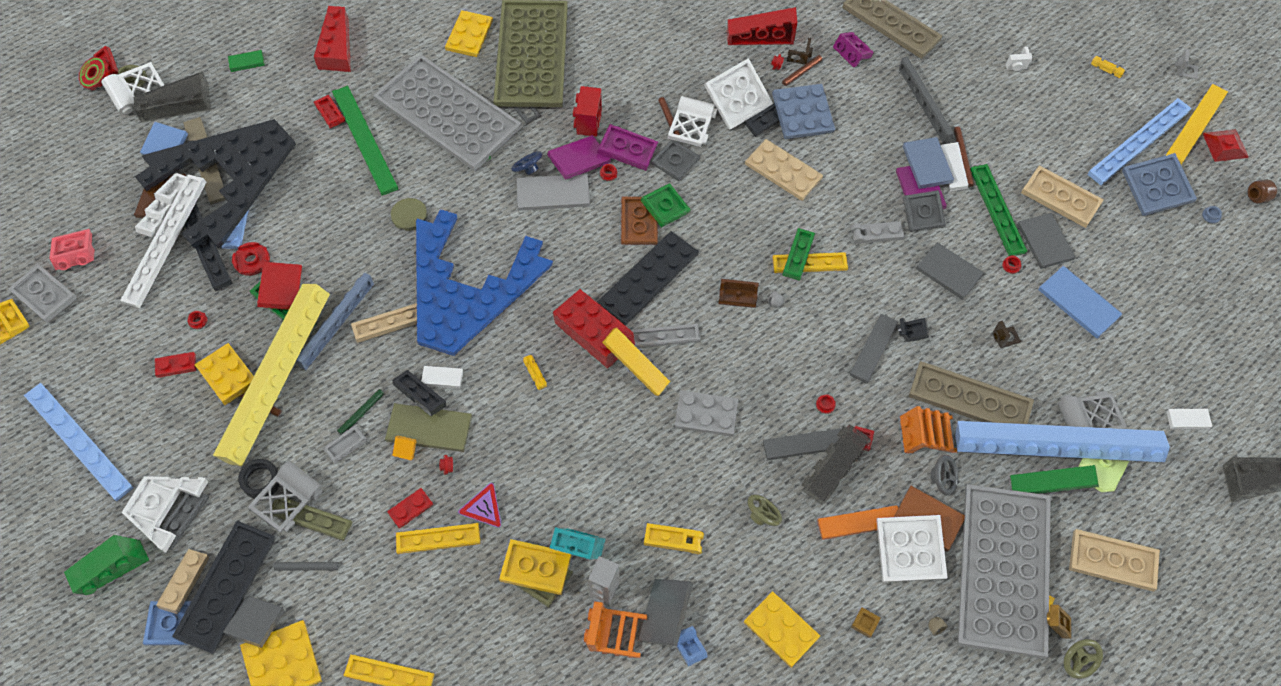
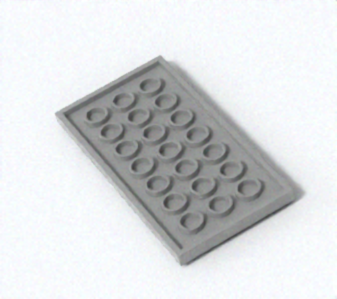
(447, 112)
(1005, 572)

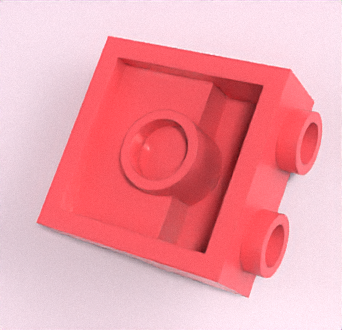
(72, 250)

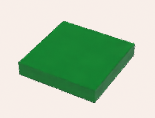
(665, 205)

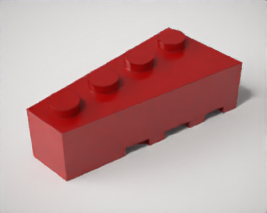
(764, 28)

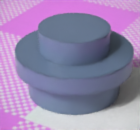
(1212, 214)

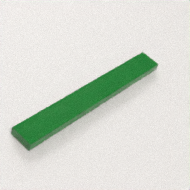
(365, 140)

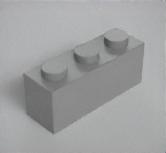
(603, 580)

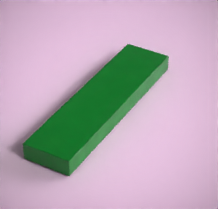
(1056, 480)

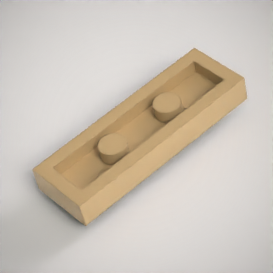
(182, 581)

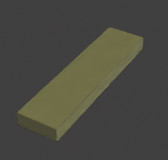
(315, 519)

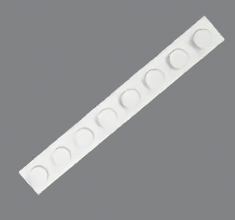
(163, 241)

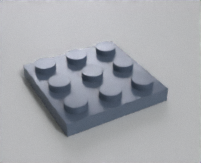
(803, 111)
(1159, 184)

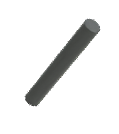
(301, 566)

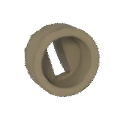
(936, 624)

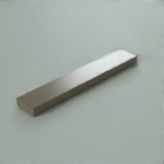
(211, 175)

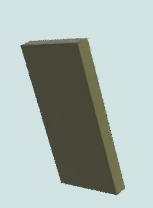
(442, 431)

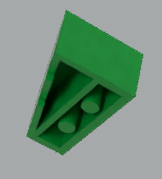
(105, 564)

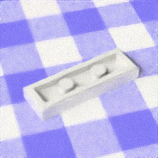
(954, 160)

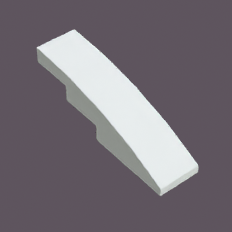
(160, 206)

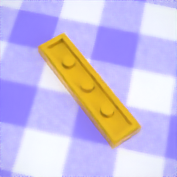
(815, 262)
(636, 361)
(437, 538)
(385, 673)

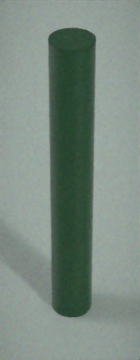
(360, 412)

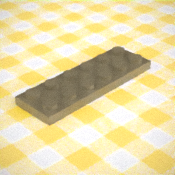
(895, 24)
(969, 396)

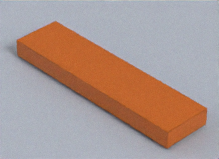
(853, 522)

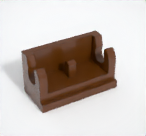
(738, 293)

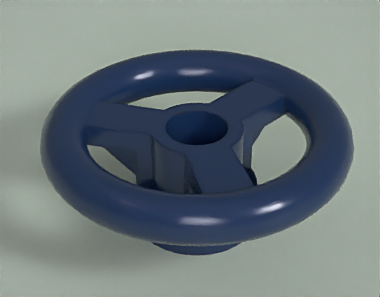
(528, 163)

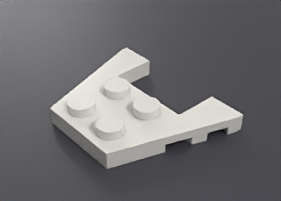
(153, 501)

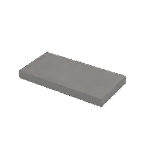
(552, 192)

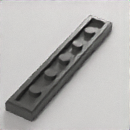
(926, 101)

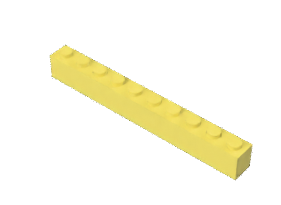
(271, 375)

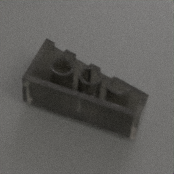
(174, 99)
(835, 464)
(1252, 477)

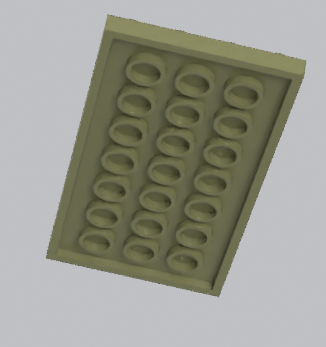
(531, 53)

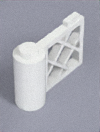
(120, 90)
(694, 111)

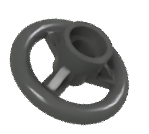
(941, 474)

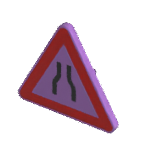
(483, 507)

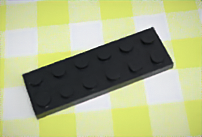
(648, 278)
(224, 587)

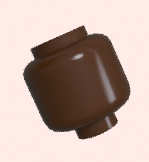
(1262, 191)

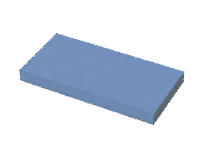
(1080, 302)

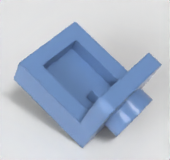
(691, 647)

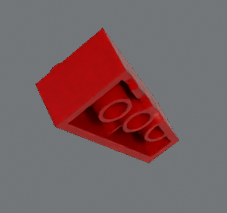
(333, 43)

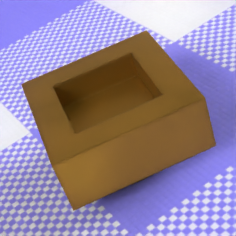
(865, 622)

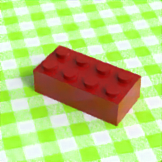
(589, 325)

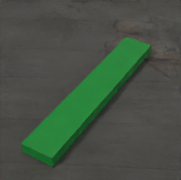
(998, 210)

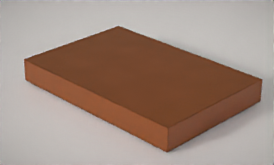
(637, 223)
(920, 504)

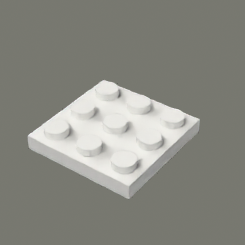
(738, 94)
(911, 548)

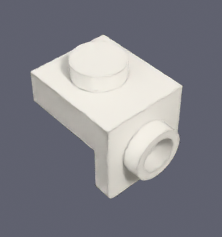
(1019, 61)

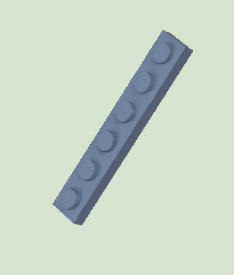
(335, 321)

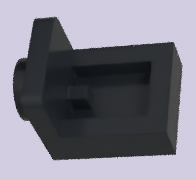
(913, 329)

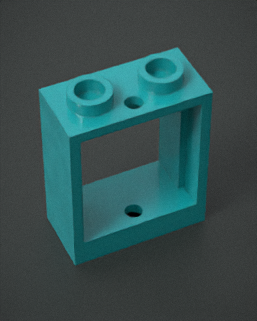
(577, 543)

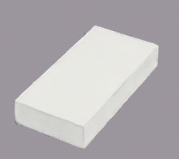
(442, 377)
(1189, 419)

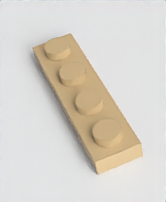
(385, 323)

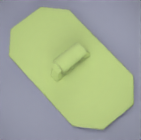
(1108, 472)

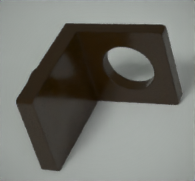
(803, 55)
(1001, 335)

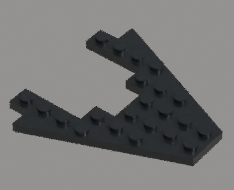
(246, 154)

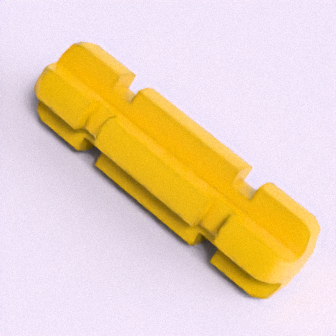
(1107, 66)
(535, 372)

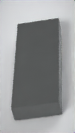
(184, 515)

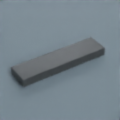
(873, 348)
(799, 444)

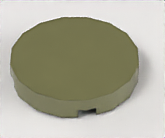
(406, 213)

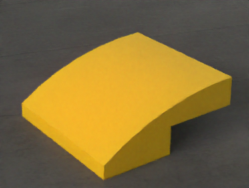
(11, 321)

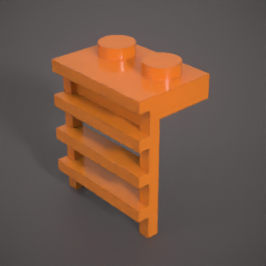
(918, 430)
(600, 628)

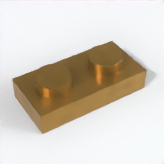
(1059, 621)

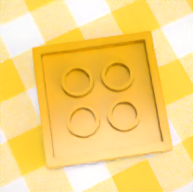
(283, 659)

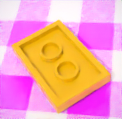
(469, 33)
(225, 373)
(535, 567)
(781, 629)

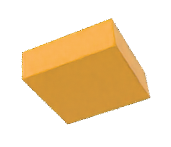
(404, 447)

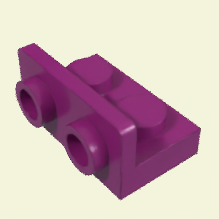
(852, 48)

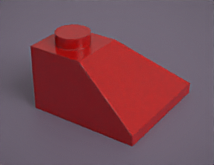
(1225, 145)

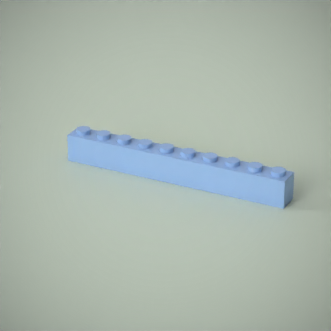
(1062, 441)

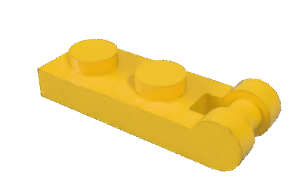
(673, 538)

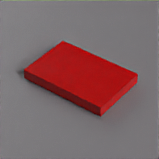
(279, 285)

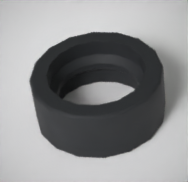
(249, 468)

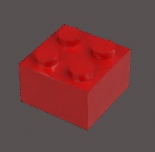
(588, 111)

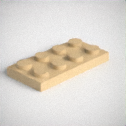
(784, 169)
(1062, 196)
(1114, 560)

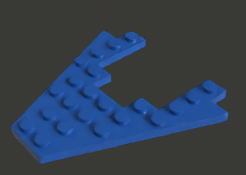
(454, 312)

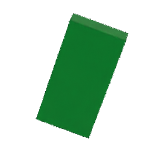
(246, 61)

